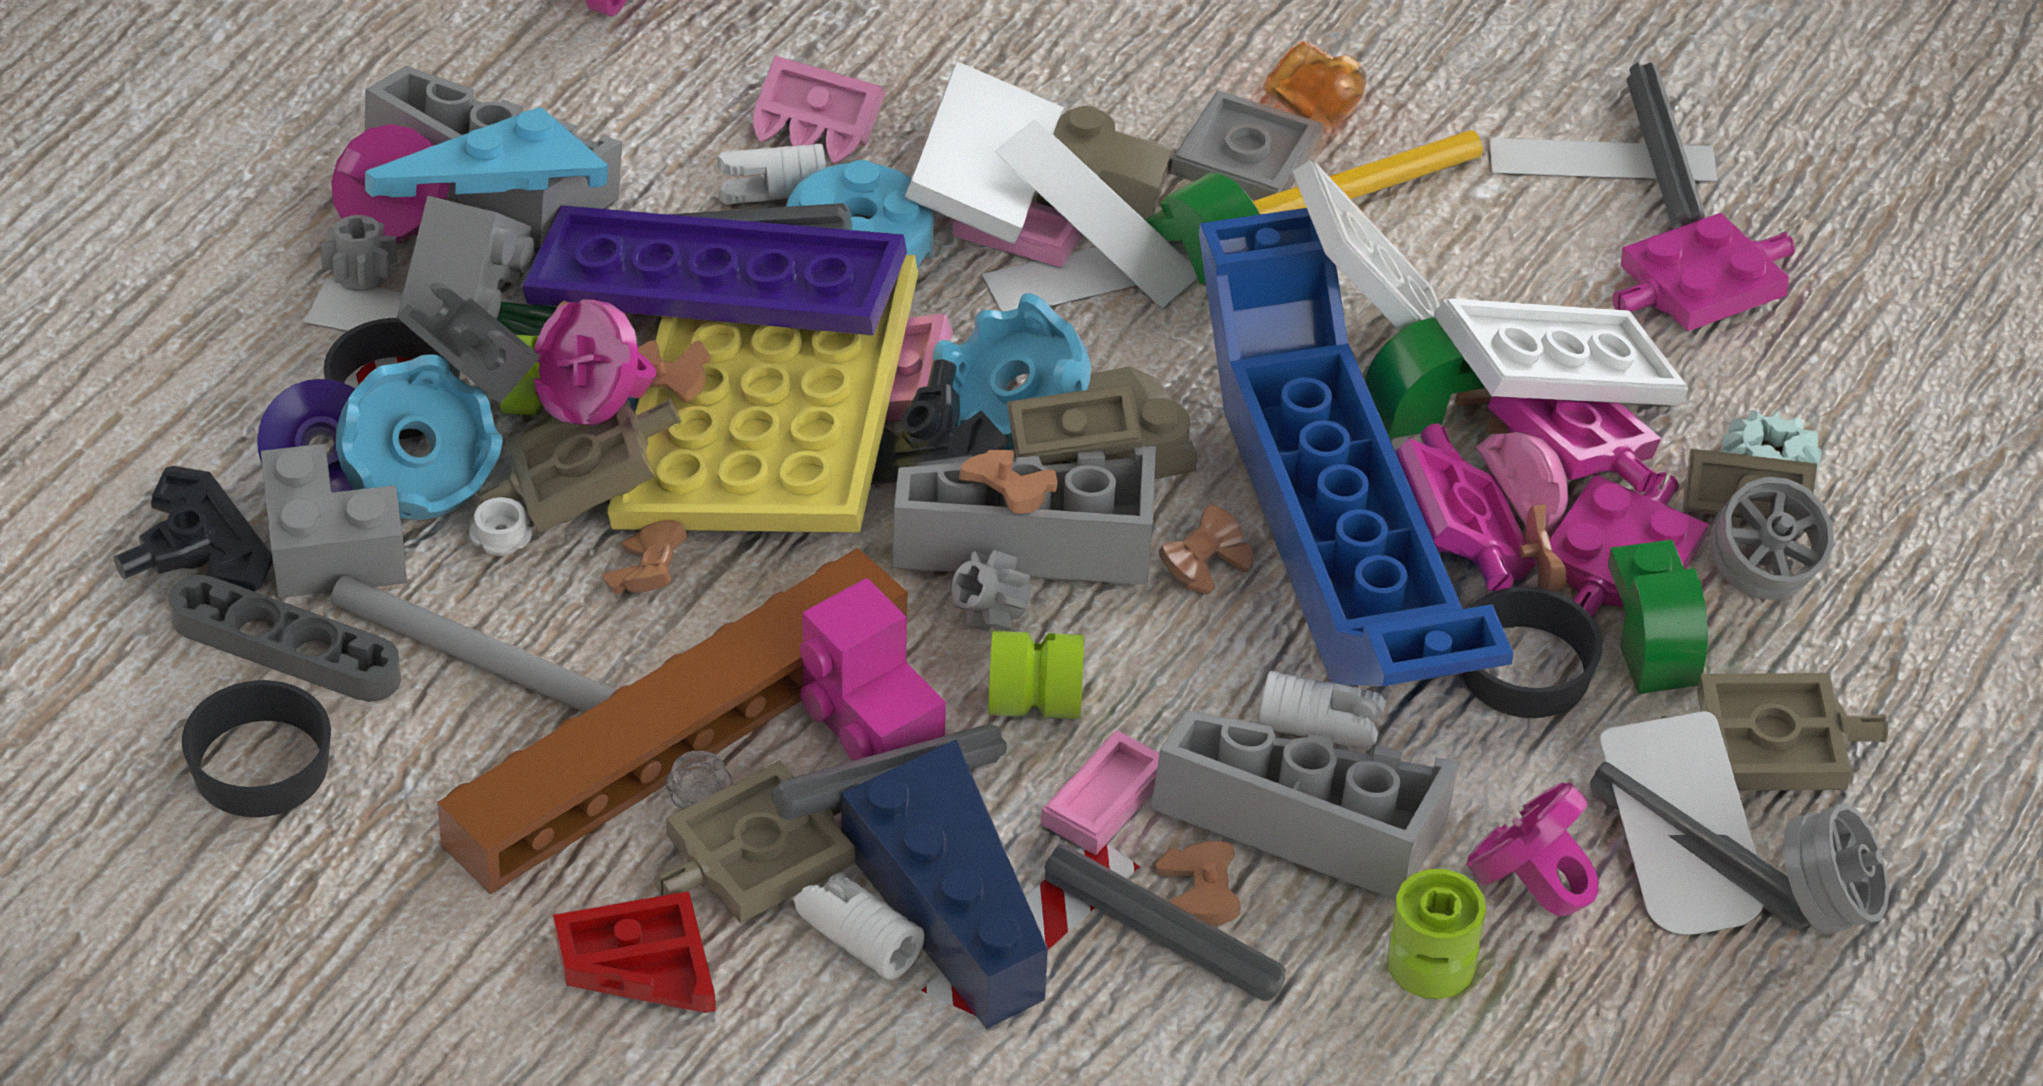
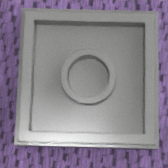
(1247, 144)

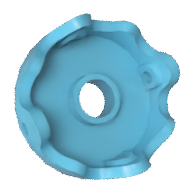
(875, 193)
(1014, 344)
(434, 401)

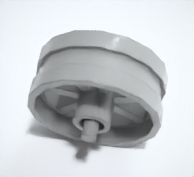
(1771, 538)
(1836, 869)

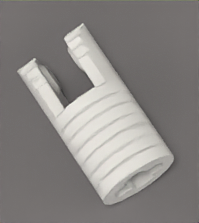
(781, 170)
(1321, 708)
(861, 925)

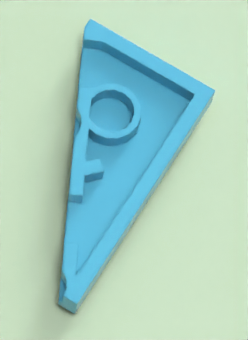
(492, 159)

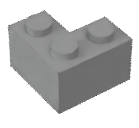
(466, 252)
(324, 533)

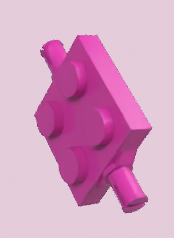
(1704, 272)
(1585, 435)
(1464, 508)
(1615, 517)

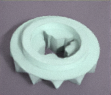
(1747, 436)

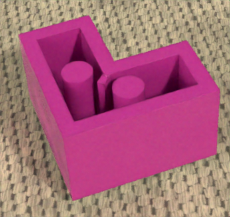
(860, 674)

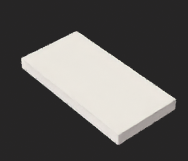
(958, 162)
(1364, 251)
(1560, 352)

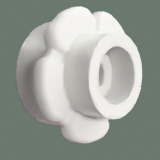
(500, 526)

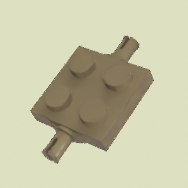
(575, 466)
(1785, 729)
(748, 851)

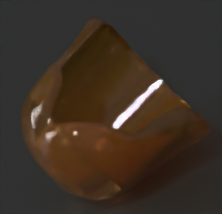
(1317, 84)

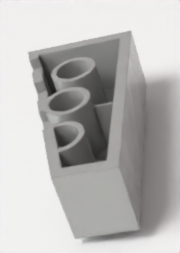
(447, 110)
(1084, 531)
(1304, 800)

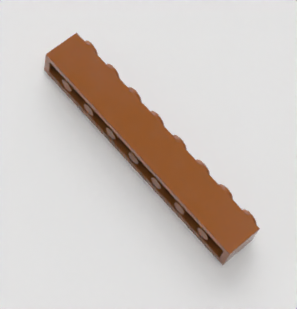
(630, 741)

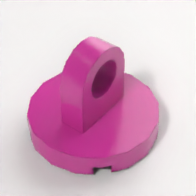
(369, 150)
(589, 363)
(1537, 848)

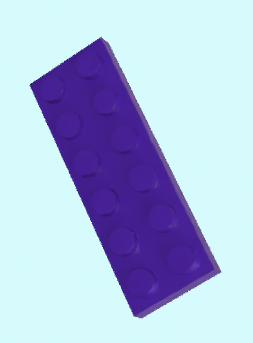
(718, 269)

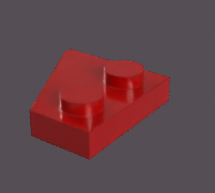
(638, 952)

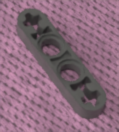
(279, 645)

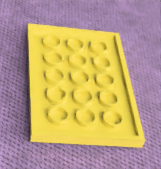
(779, 429)

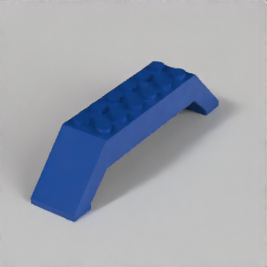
(1328, 466)

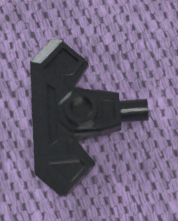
(932, 430)
(199, 530)

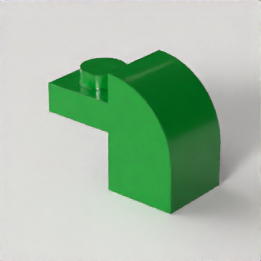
(1202, 201)
(1416, 377)
(1664, 616)

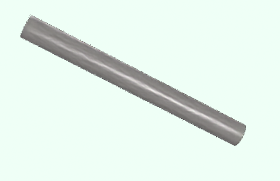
(469, 645)

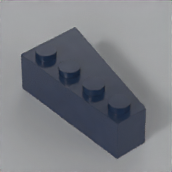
(943, 867)

